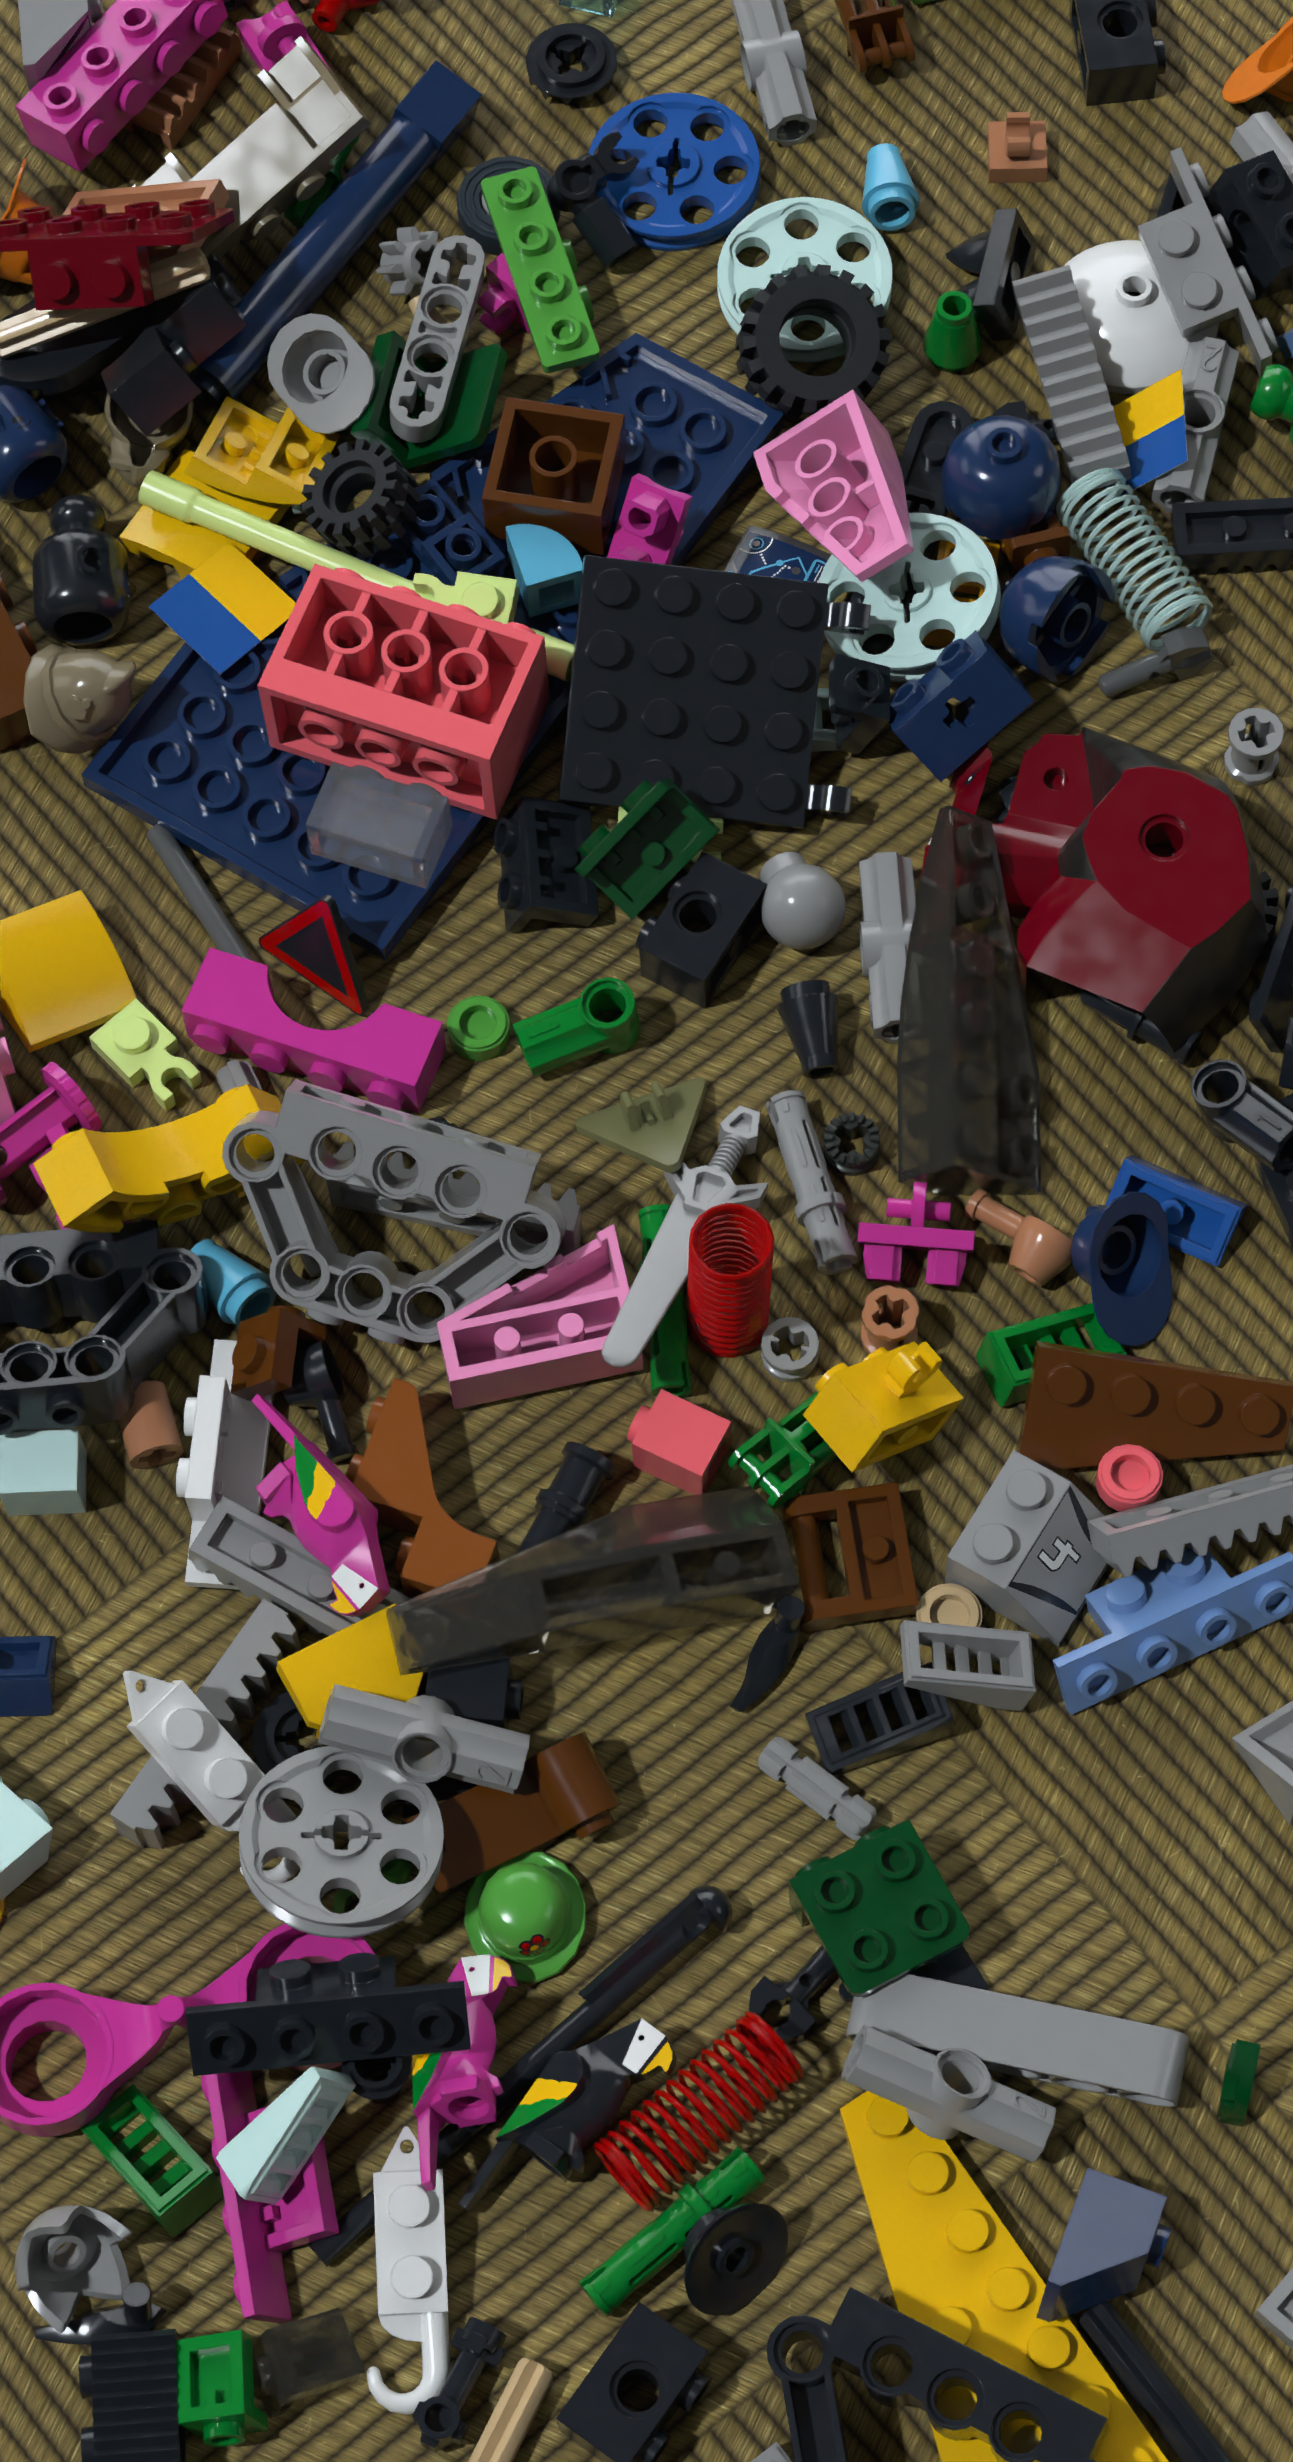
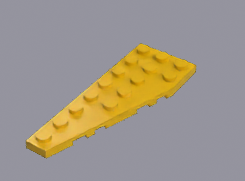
(971, 2281)

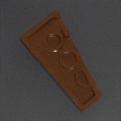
(1098, 1400)

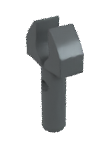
(1183, 652)

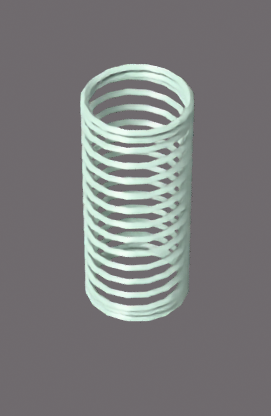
(1077, 491)

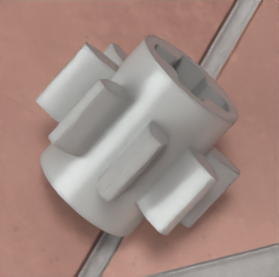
(407, 260)

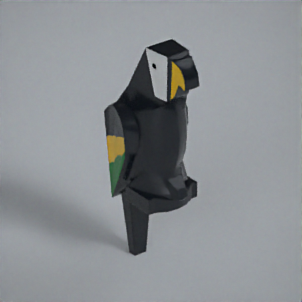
(575, 2102)

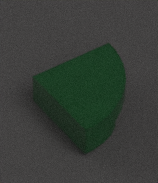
(1238, 2082)

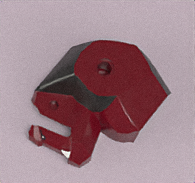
(1126, 876)

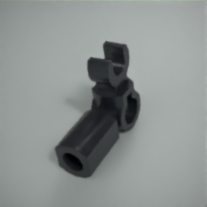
(575, 189)

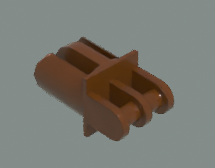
(875, 33)

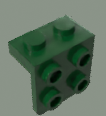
(467, 413)
(879, 1908)

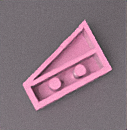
(538, 1330)

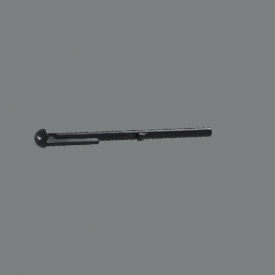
(603, 1996)

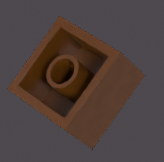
(555, 471)

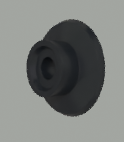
(733, 2256)

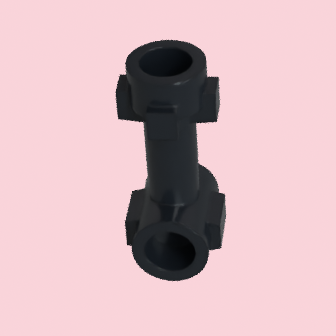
(440, 2415)

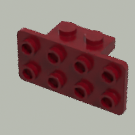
(100, 255)

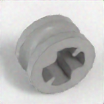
(782, 1366)

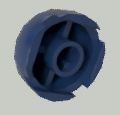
(1001, 477)
(1054, 614)

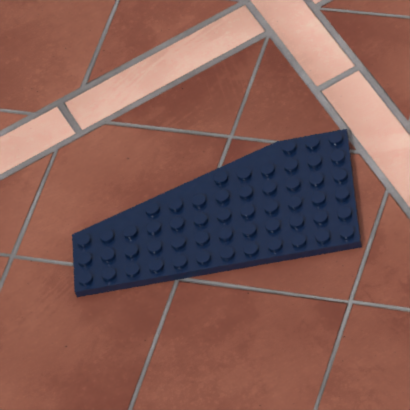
(199, 740)

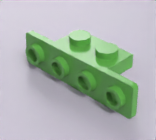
(541, 270)

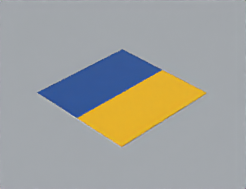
(1153, 430)
(224, 607)

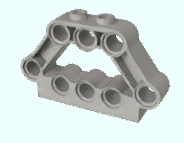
(293, 1227)

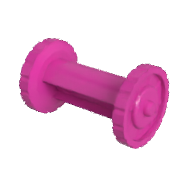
(24, 1132)

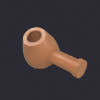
(1037, 1248)

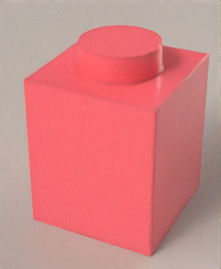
(679, 1442)

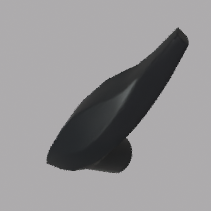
(771, 1652)
(133, 2315)

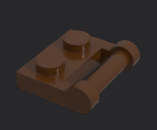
(872, 1553)

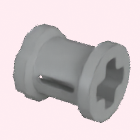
(1260, 743)

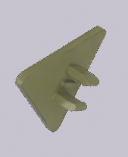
(651, 1126)

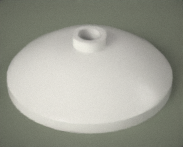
(1131, 334)

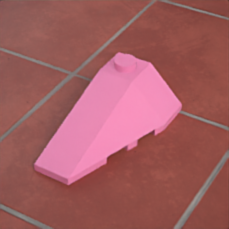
(842, 485)

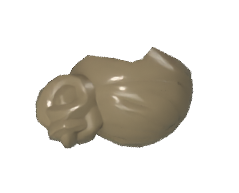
(135, 453)

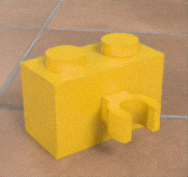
(882, 1404)

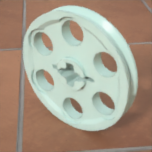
(766, 230)
(931, 606)

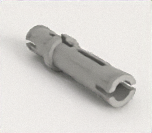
(818, 1204)

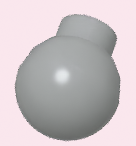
(801, 902)

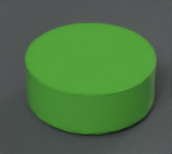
(478, 1028)

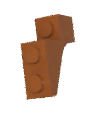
(400, 1484)

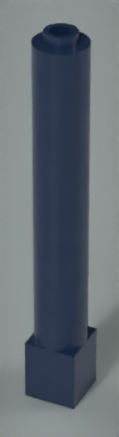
(415, 138)

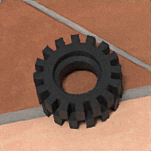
(378, 515)

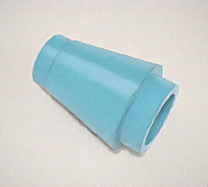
(888, 189)
(233, 1283)

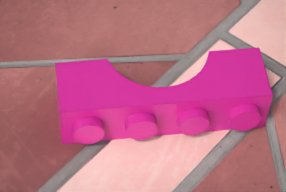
(383, 1057)

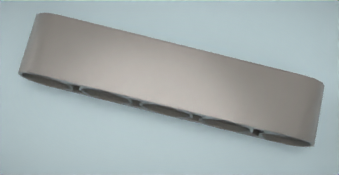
(1030, 2038)

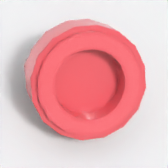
(1129, 1477)

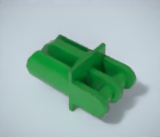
(789, 1449)

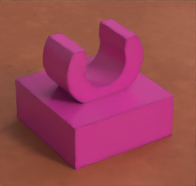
(500, 299)

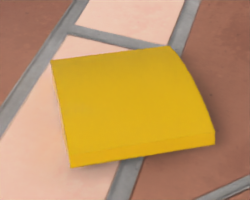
(258, 456)
(189, 544)
(59, 972)

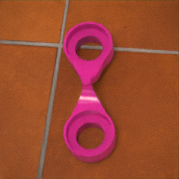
(125, 2035)

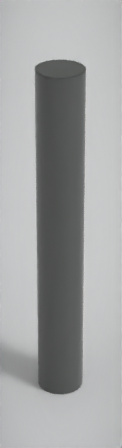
(196, 892)

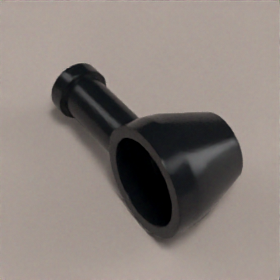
(319, 1385)

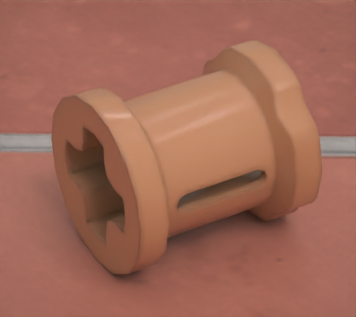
(896, 1307)

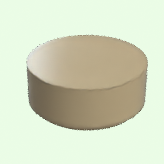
(950, 1605)

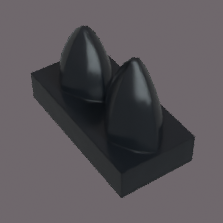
(999, 258)

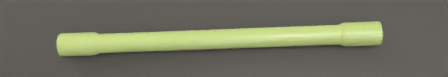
(193, 506)

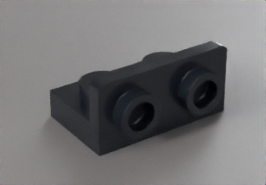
(538, 864)

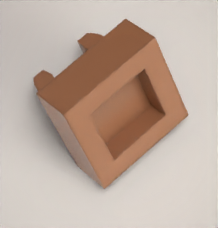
(1017, 149)

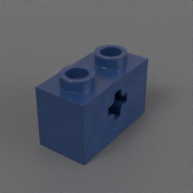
(948, 734)

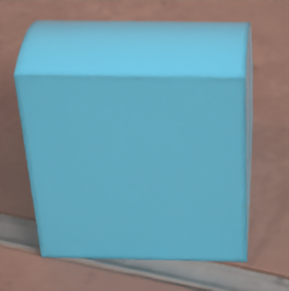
(544, 567)

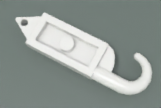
(200, 1756)
(411, 2272)

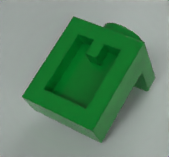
(218, 2388)

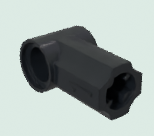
(1248, 1118)

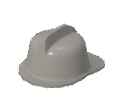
(321, 373)

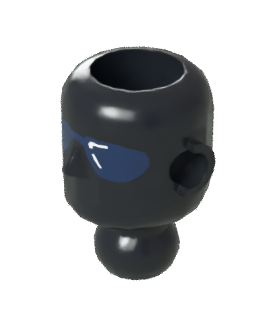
(80, 576)

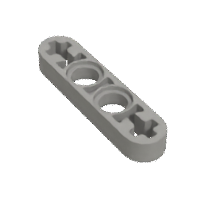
(432, 337)

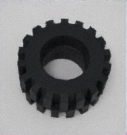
(821, 296)

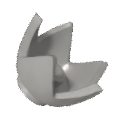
(83, 2267)

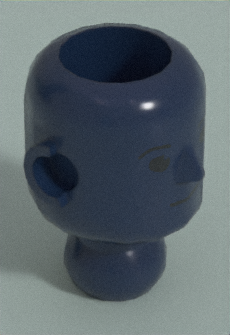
(30, 446)

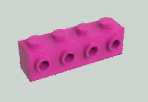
(114, 74)

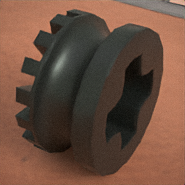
(849, 1127)

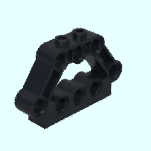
(123, 1282)
(870, 2330)

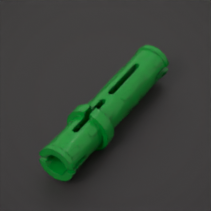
(669, 1342)
(666, 2235)

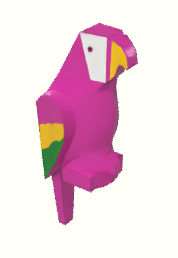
(327, 1517)
(458, 2084)

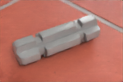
(817, 1788)

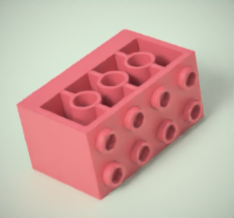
(405, 688)

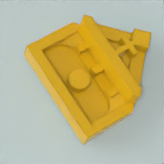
(354, 1658)

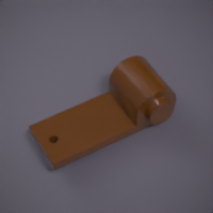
(556, 1794)

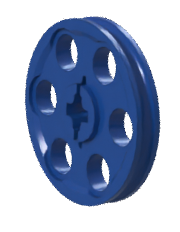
(695, 180)

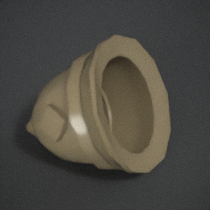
(75, 697)

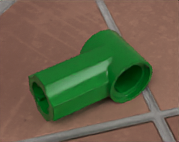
(572, 1028)

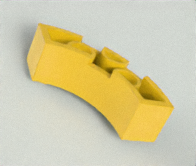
(151, 1171)

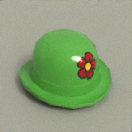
(527, 1915)

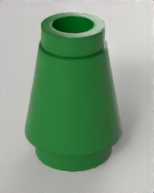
(953, 334)

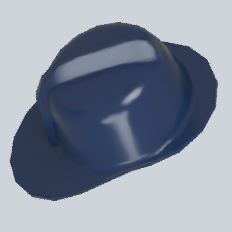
(1127, 1264)

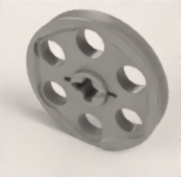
(311, 1844)

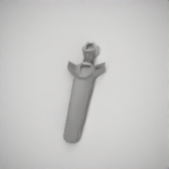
(667, 1259)

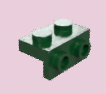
(646, 846)

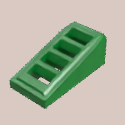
(1006, 1352)
(178, 2194)

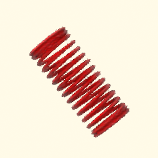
(749, 1284)
(770, 2055)

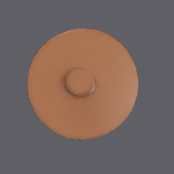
(150, 1428)

